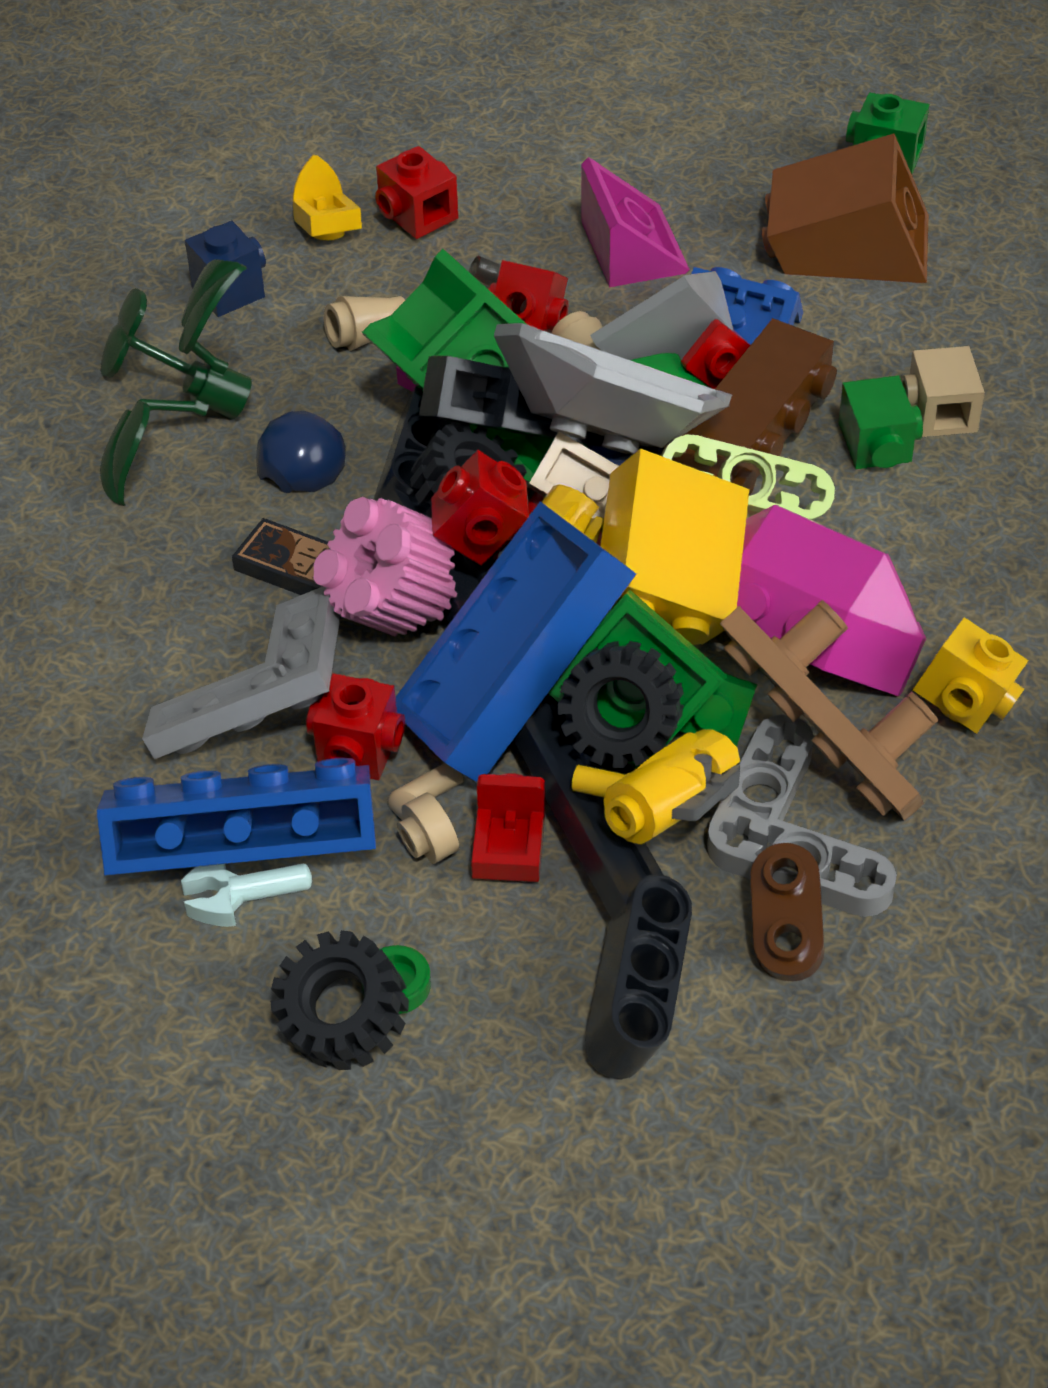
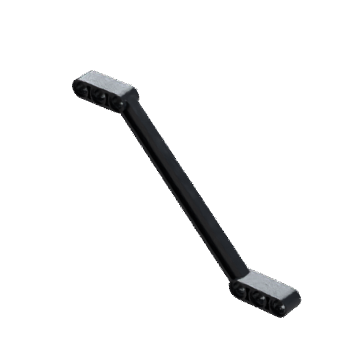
(646, 909)

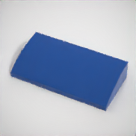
(511, 642)

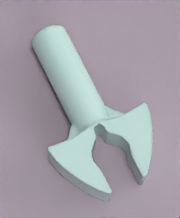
(236, 889)

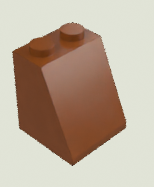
(849, 216)

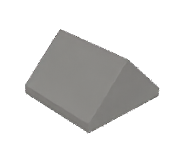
(667, 320)

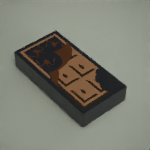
(280, 556)

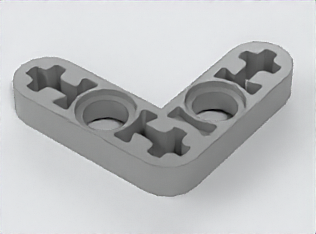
(765, 824)

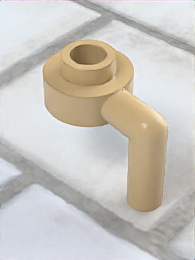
(424, 822)

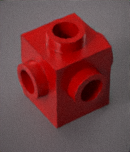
(417, 192)
(532, 294)
(479, 506)
(357, 722)

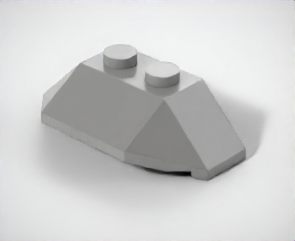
(603, 392)

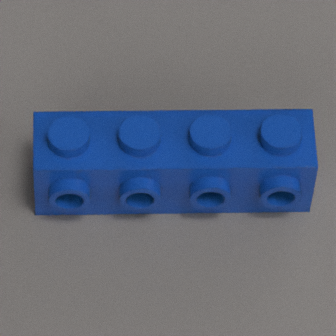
(236, 818)

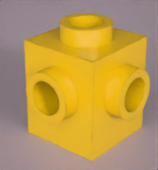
(973, 676)

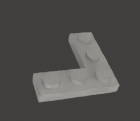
(293, 675)

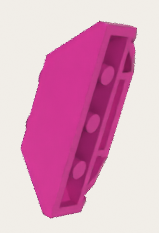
(798, 563)

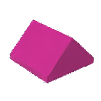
(626, 229)

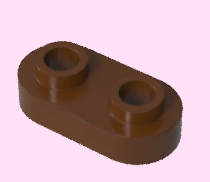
(785, 909)

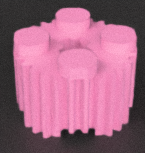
(386, 568)

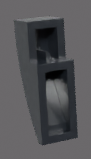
(483, 397)

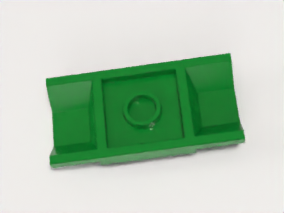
(458, 319)

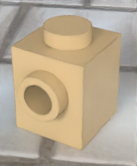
(945, 390)

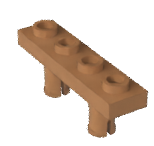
(838, 739)

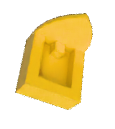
(320, 202)

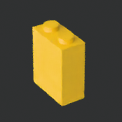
(680, 539)

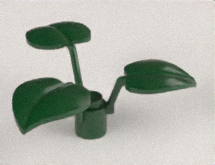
(208, 383)

